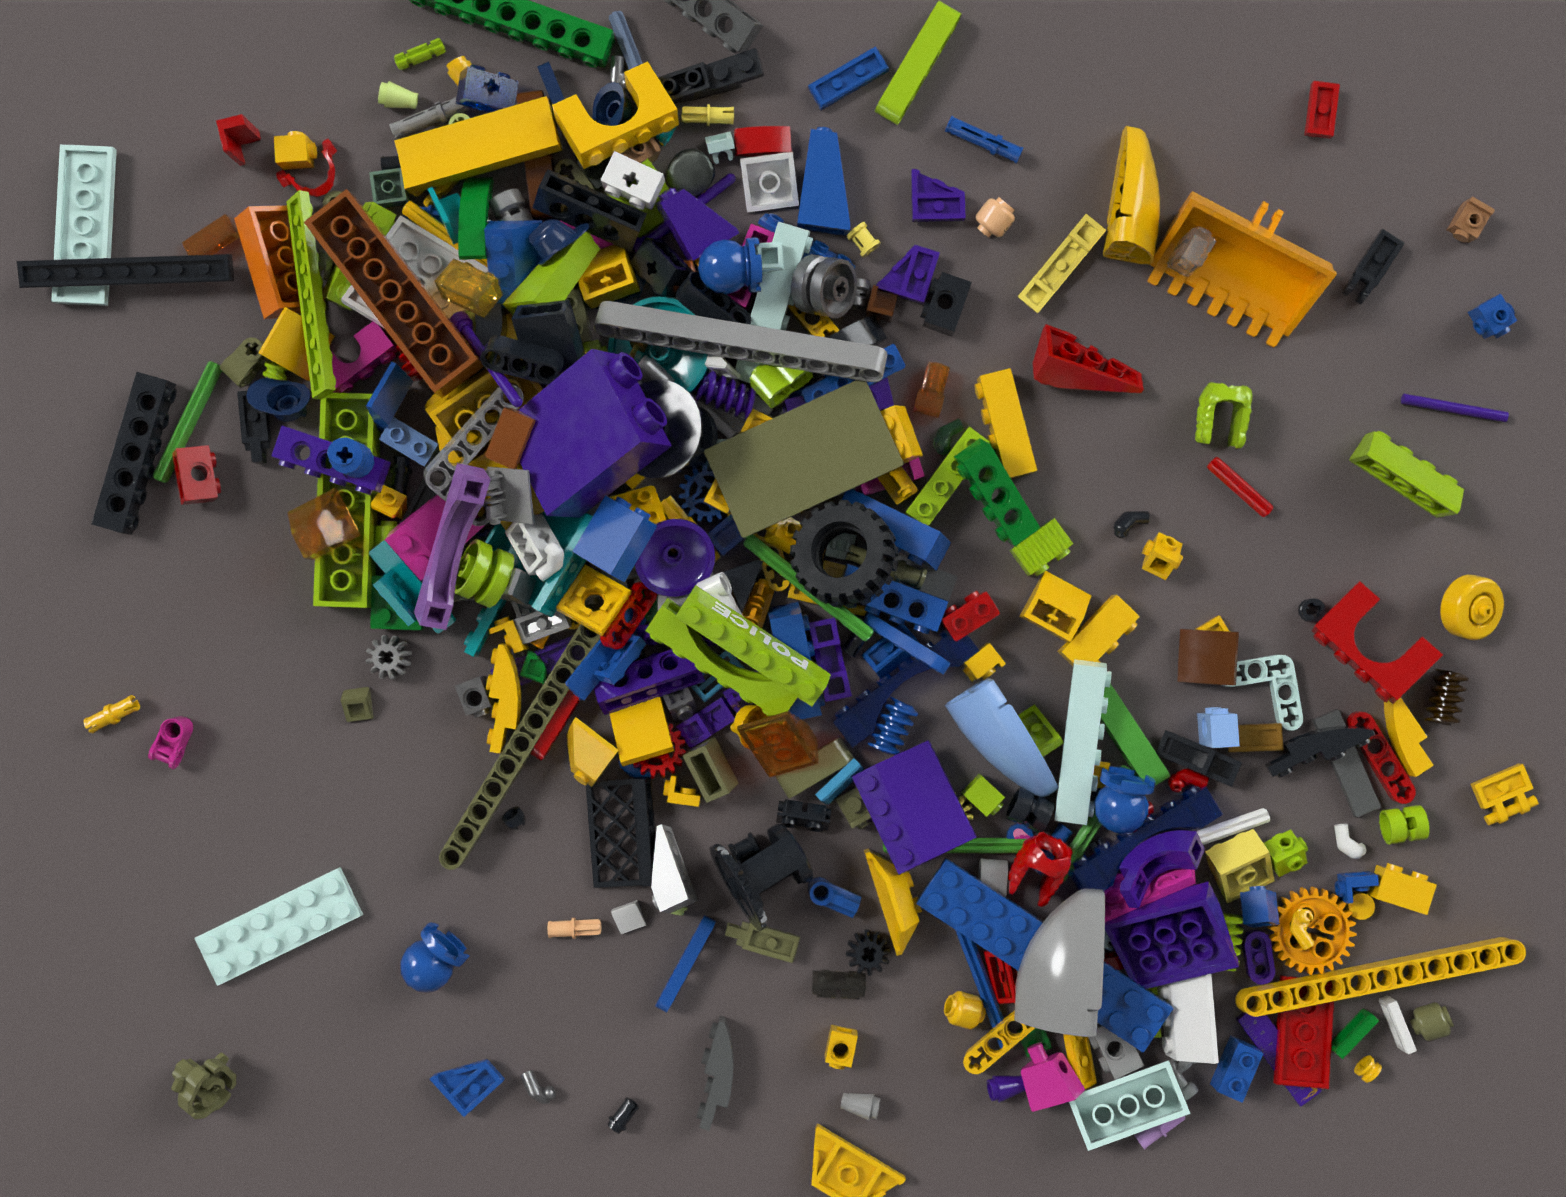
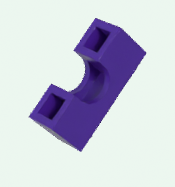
(830, 658)

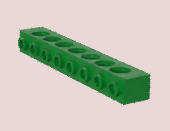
(526, 12)

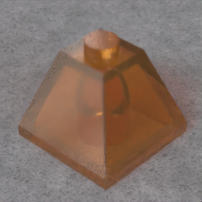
(322, 525)

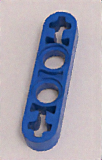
(907, 644)
(685, 963)

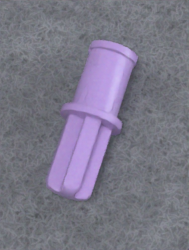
(1150, 1135)

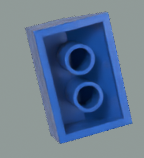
(510, 253)

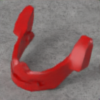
(286, 179)

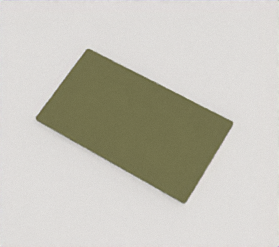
(803, 457)

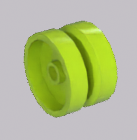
(484, 573)

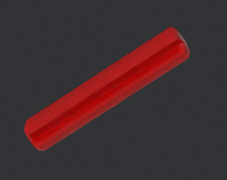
(1240, 487)

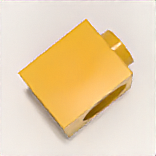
(841, 1035)

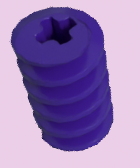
(727, 394)

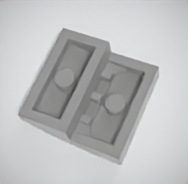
(535, 625)

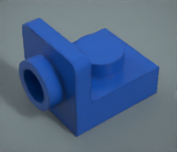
(1357, 880)

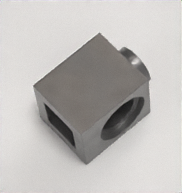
(464, 691)

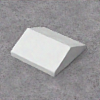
(769, 182)

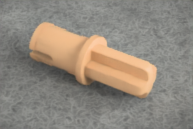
(574, 928)

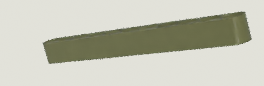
(512, 751)

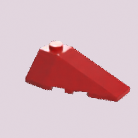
(1070, 365)

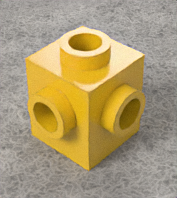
(1162, 555)

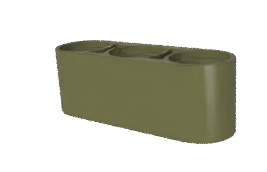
(831, 758)

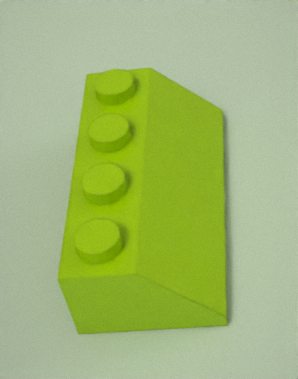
(1408, 475)

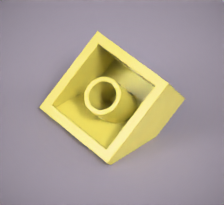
(1240, 864)

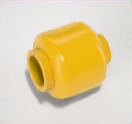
(964, 1010)

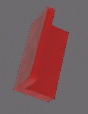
(236, 132)

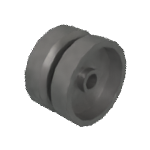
(824, 286)

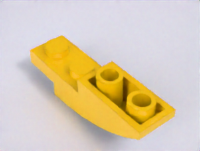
(506, 687)

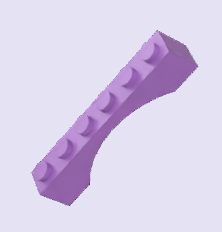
(461, 507)

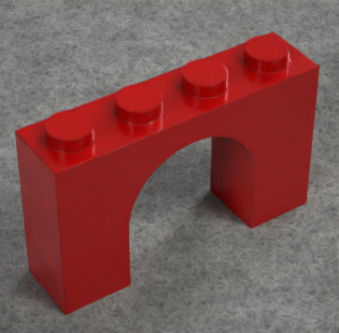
(1389, 678)

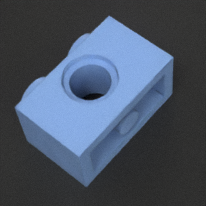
(1218, 728)

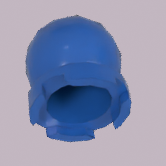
(729, 266)
(1122, 802)
(430, 961)

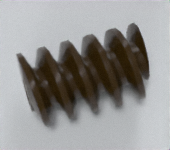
(1447, 697)

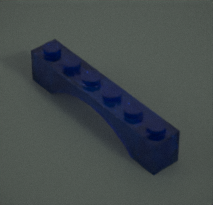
(860, 719)
(1100, 869)

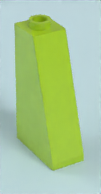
(556, 276)

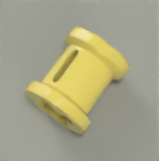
(863, 239)

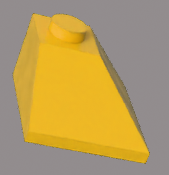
(588, 753)

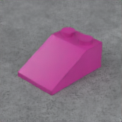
(416, 535)

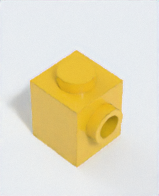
(294, 151)

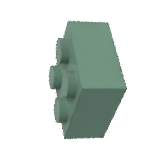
(388, 188)

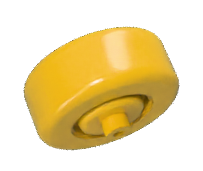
(1472, 607)

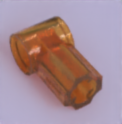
(930, 396)

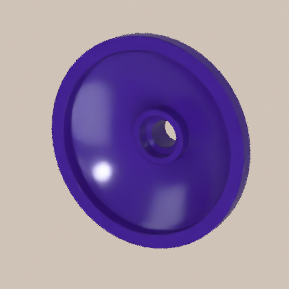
(680, 572)

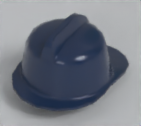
(611, 105)
(553, 236)
(279, 397)

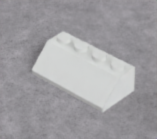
(1191, 1024)

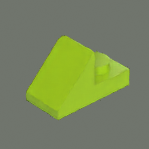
(1040, 730)

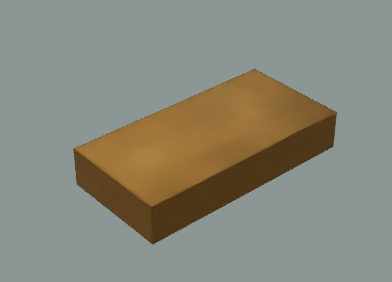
(1259, 738)

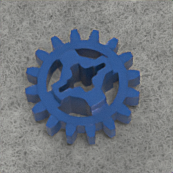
(696, 500)

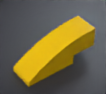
(1405, 738)

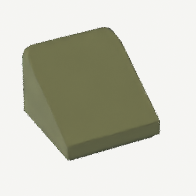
(357, 704)

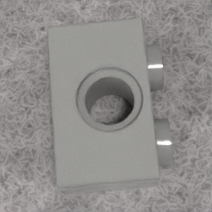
(1120, 1061)

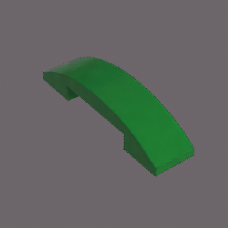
(474, 217)

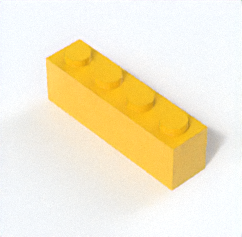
(1005, 422)

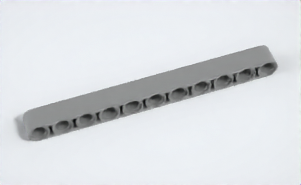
(741, 341)

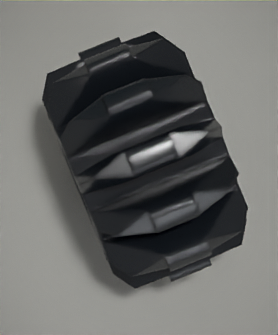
(878, 952)

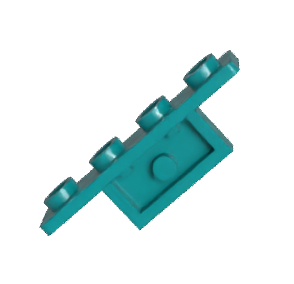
(398, 584)

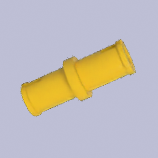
(111, 714)

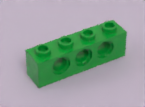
(1021, 521)

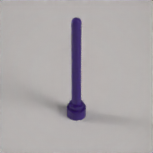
(705, 197)
(464, 325)

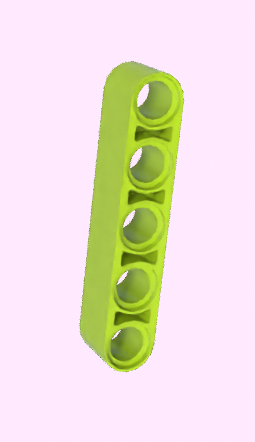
(918, 62)

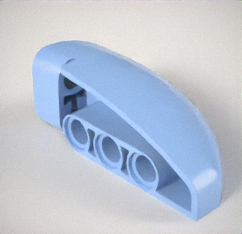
(1001, 737)

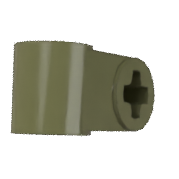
(244, 363)

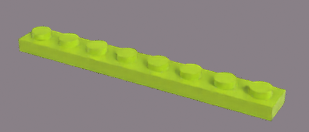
(311, 297)

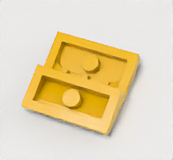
(287, 344)

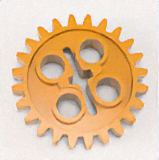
(1321, 907)

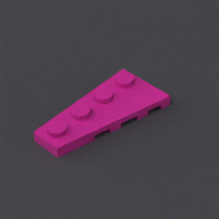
(1160, 887)

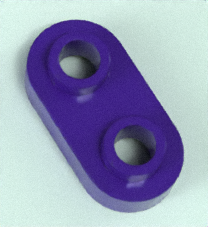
(1258, 955)

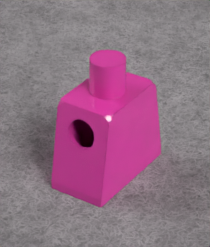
(1049, 1079)

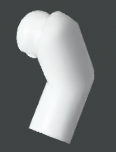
(554, 561)
(1346, 844)

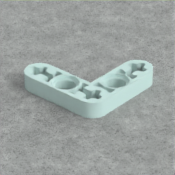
(1276, 680)

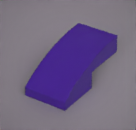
(707, 722)

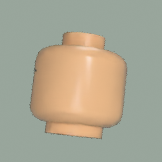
(995, 217)

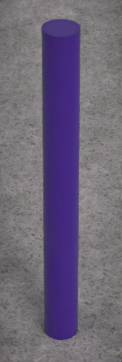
(1456, 408)

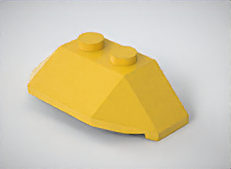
(895, 899)

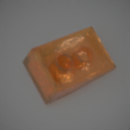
(781, 743)

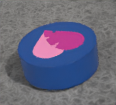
(1018, 832)

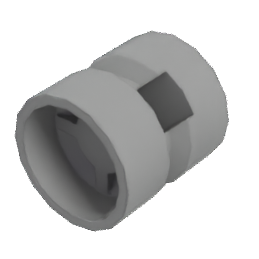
(510, 206)

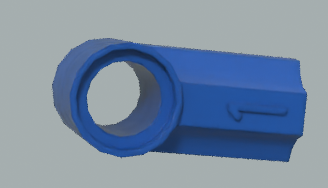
(835, 898)

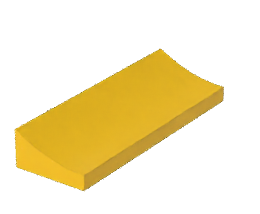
(478, 145)

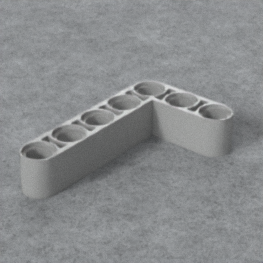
(468, 450)

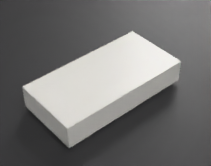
(1397, 1024)

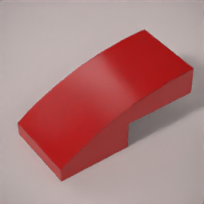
(762, 140)

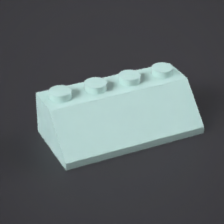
(1129, 1105)

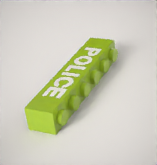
(753, 645)

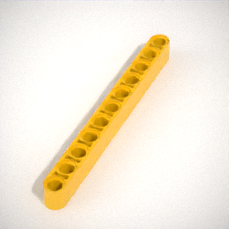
(1393, 977)

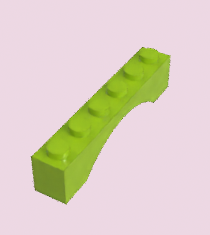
(688, 644)

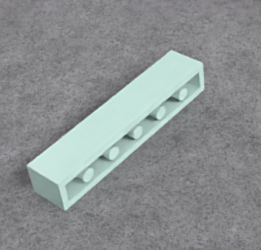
(775, 294)
(1081, 740)

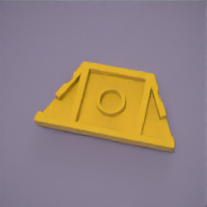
(847, 1170)

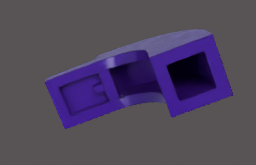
(1154, 856)

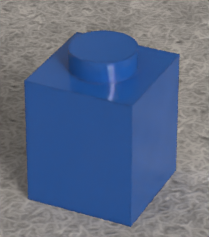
(1259, 907)

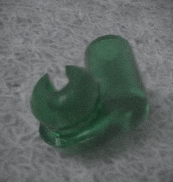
(944, 434)

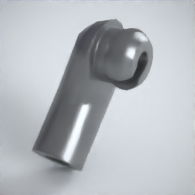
(617, 71)
(535, 1091)

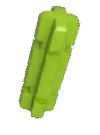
(419, 54)

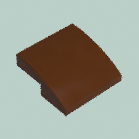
(1208, 657)

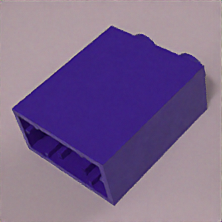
(591, 433)

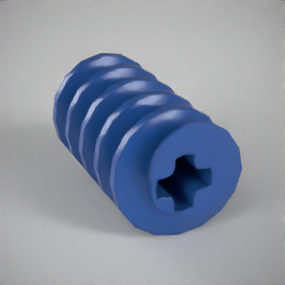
(343, 450)
(893, 727)

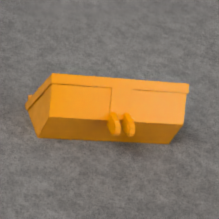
(1245, 268)

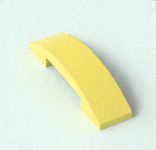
(1061, 263)

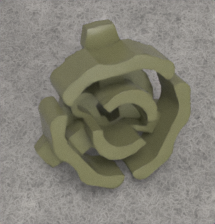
(203, 1085)

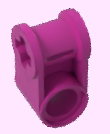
(169, 746)

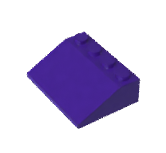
(914, 807)
(1174, 938)

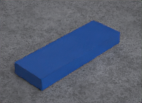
(848, 78)

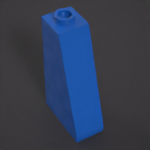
(823, 191)

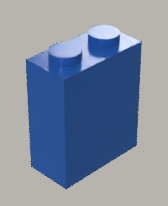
(615, 537)

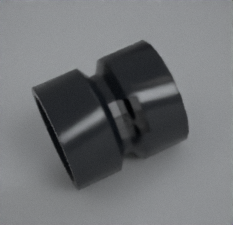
(1029, 810)

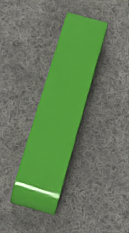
(1131, 740)

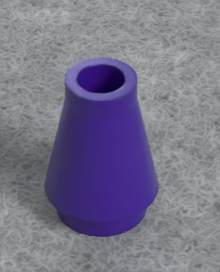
(1004, 1087)

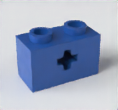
(1236, 1068)

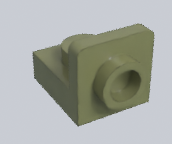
(854, 808)

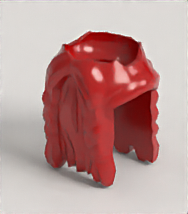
(1033, 857)

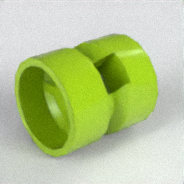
(1405, 824)

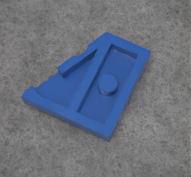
(468, 1084)

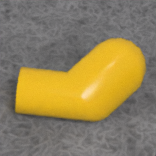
(1299, 926)

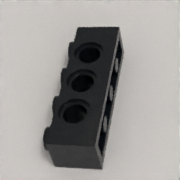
(582, 205)

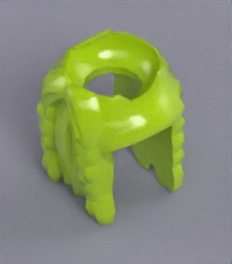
(1218, 392)

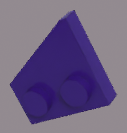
(935, 200)
(911, 275)

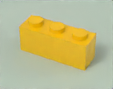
(1101, 631)

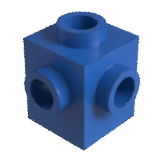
(1493, 317)

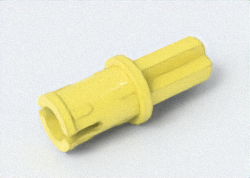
(708, 115)

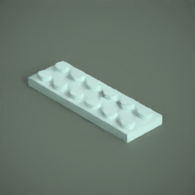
(84, 215)
(278, 926)

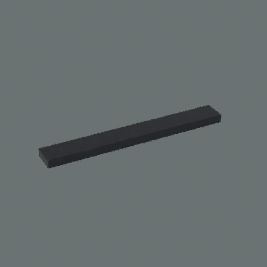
(125, 271)

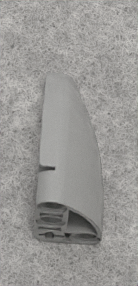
(1063, 968)

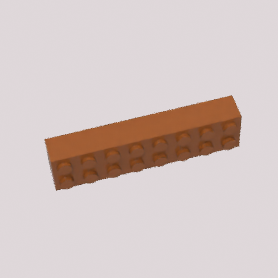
(394, 293)

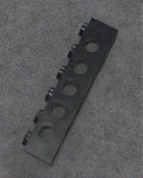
(128, 440)

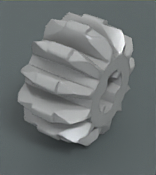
(386, 646)

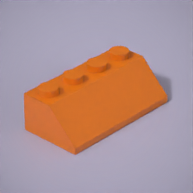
(270, 257)

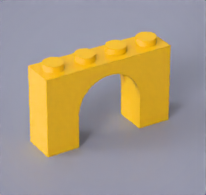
(597, 142)

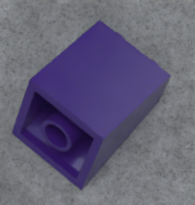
(692, 222)

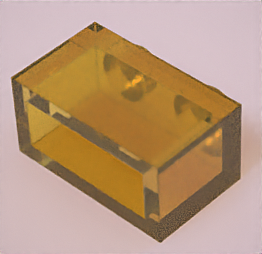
(469, 287)

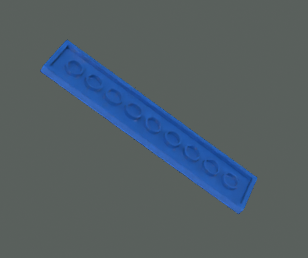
(1006, 931)

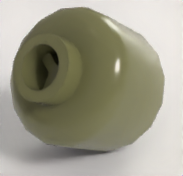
(1431, 1021)

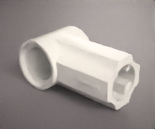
(721, 589)

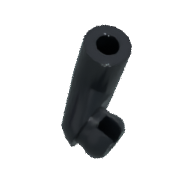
(1127, 521)

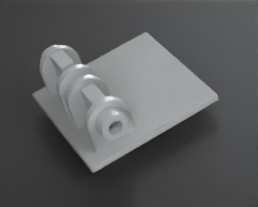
(509, 496)

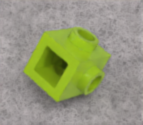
(1286, 852)

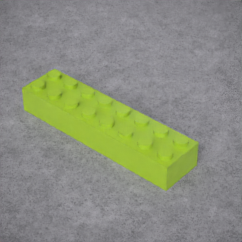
(346, 572)

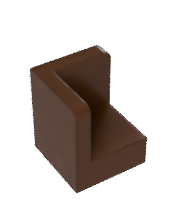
(881, 304)

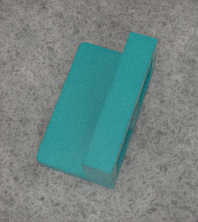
(448, 212)

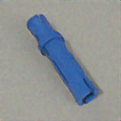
(988, 141)

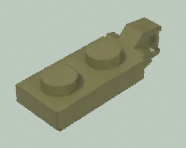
(767, 942)

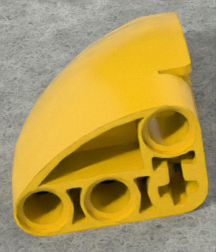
(1136, 235)

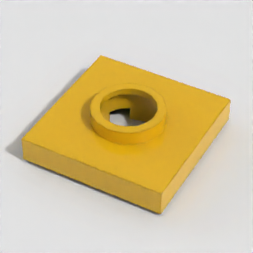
(590, 583)

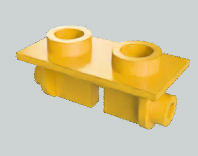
(898, 485)

